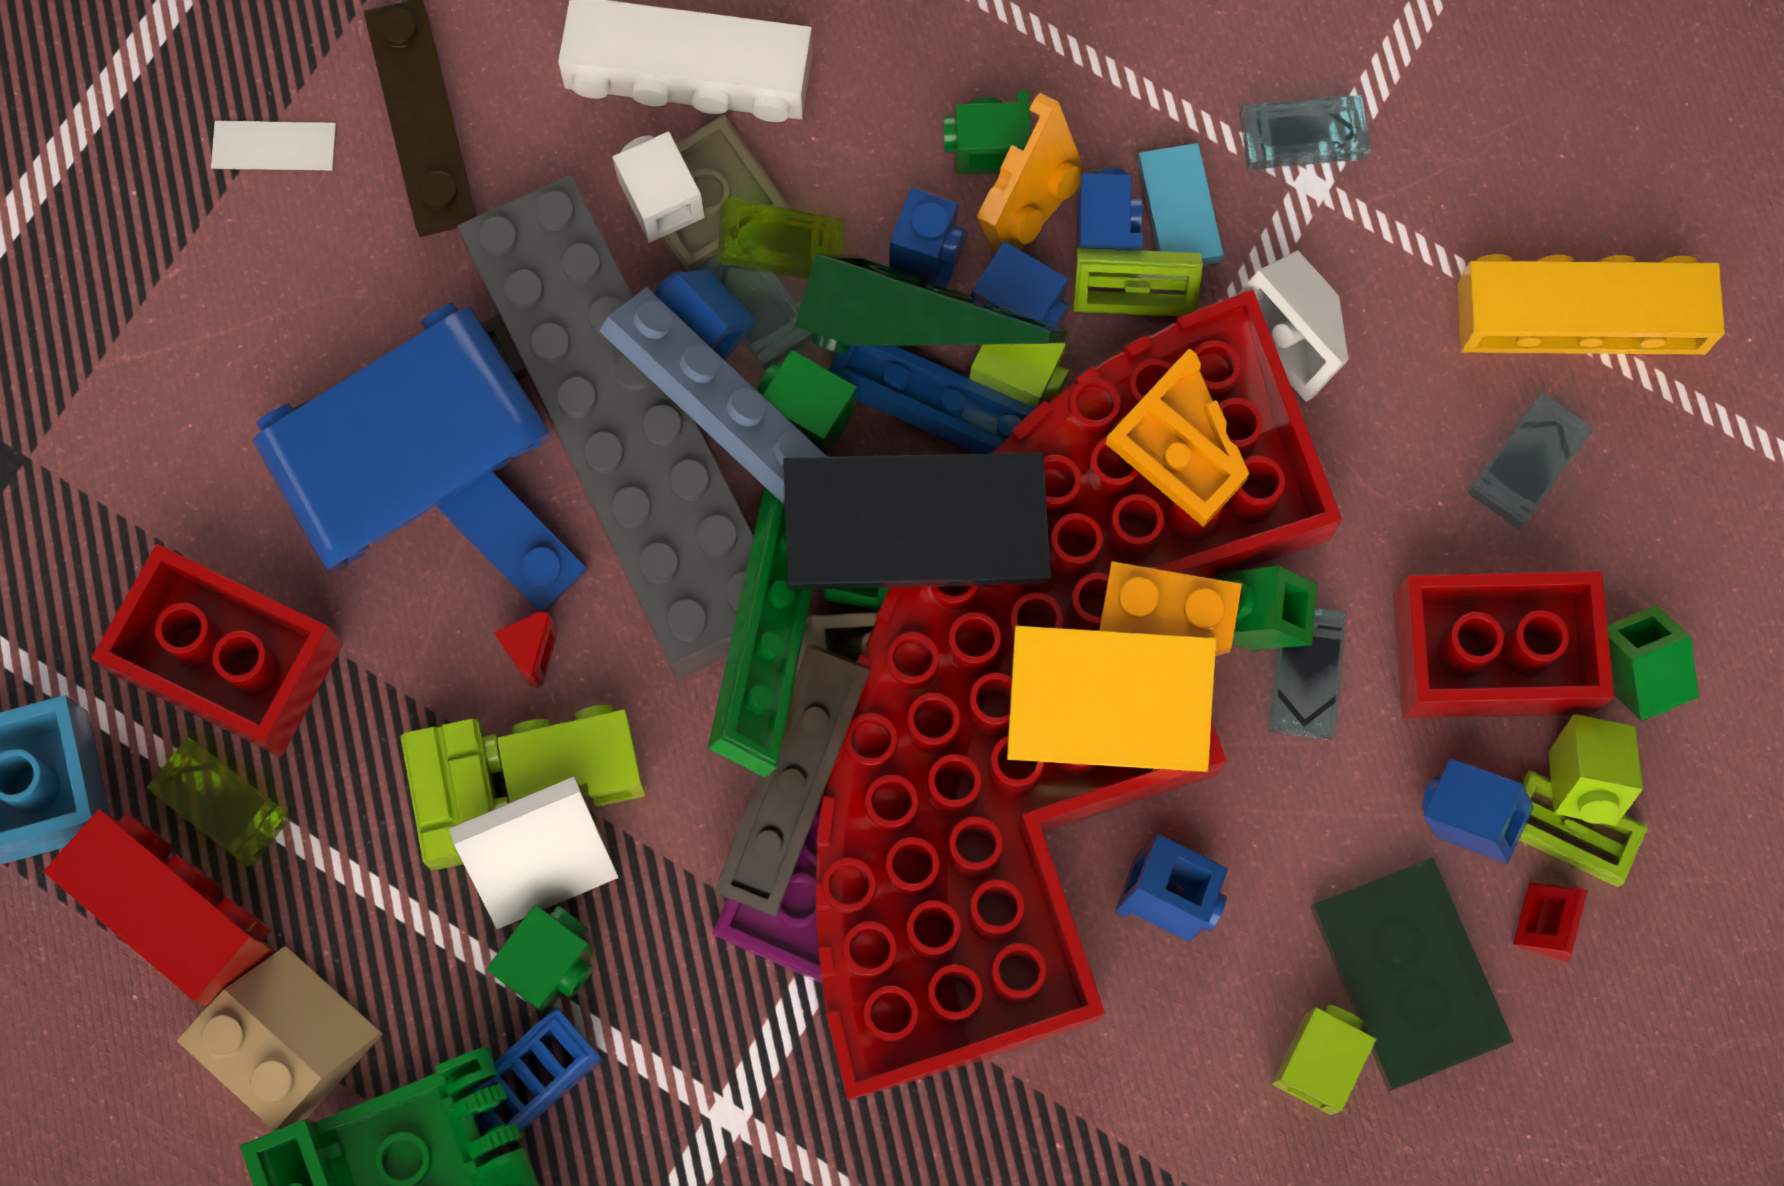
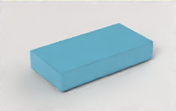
(1180, 202)

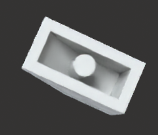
(1302, 320)

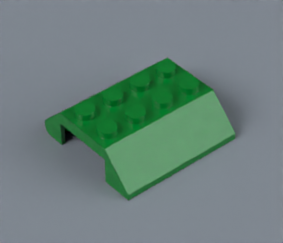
(401, 1138)

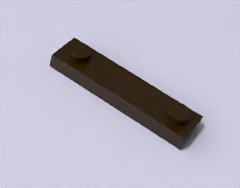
(420, 116)
(789, 797)

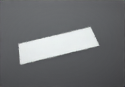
(273, 145)

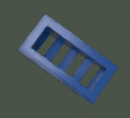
(584, 1057)

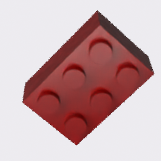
(1502, 644)
(218, 650)
(160, 905)

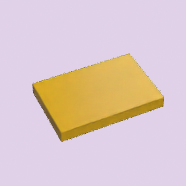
(1111, 698)

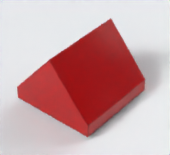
(530, 645)
(1550, 919)

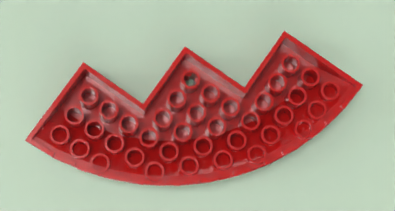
(931, 846)

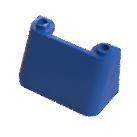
(399, 436)

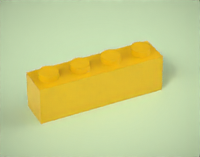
(1590, 306)

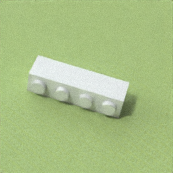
(686, 59)

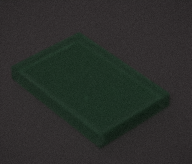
(1411, 974)

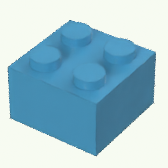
(46, 777)

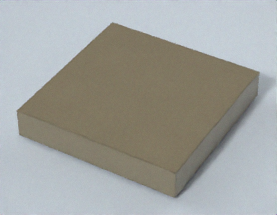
(720, 169)

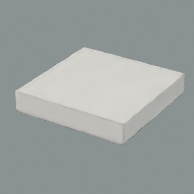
(534, 852)

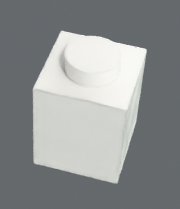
(658, 185)

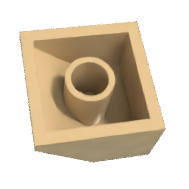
(280, 1039)

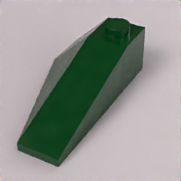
(876, 304)

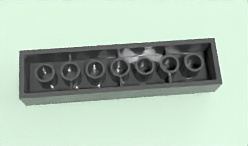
(622, 434)

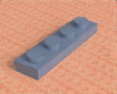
(707, 388)

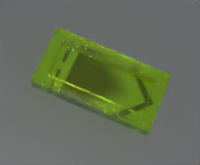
(775, 237)
(219, 802)

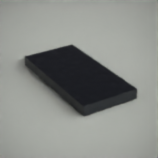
(915, 521)

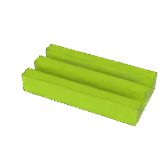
(1137, 273)
(1571, 854)

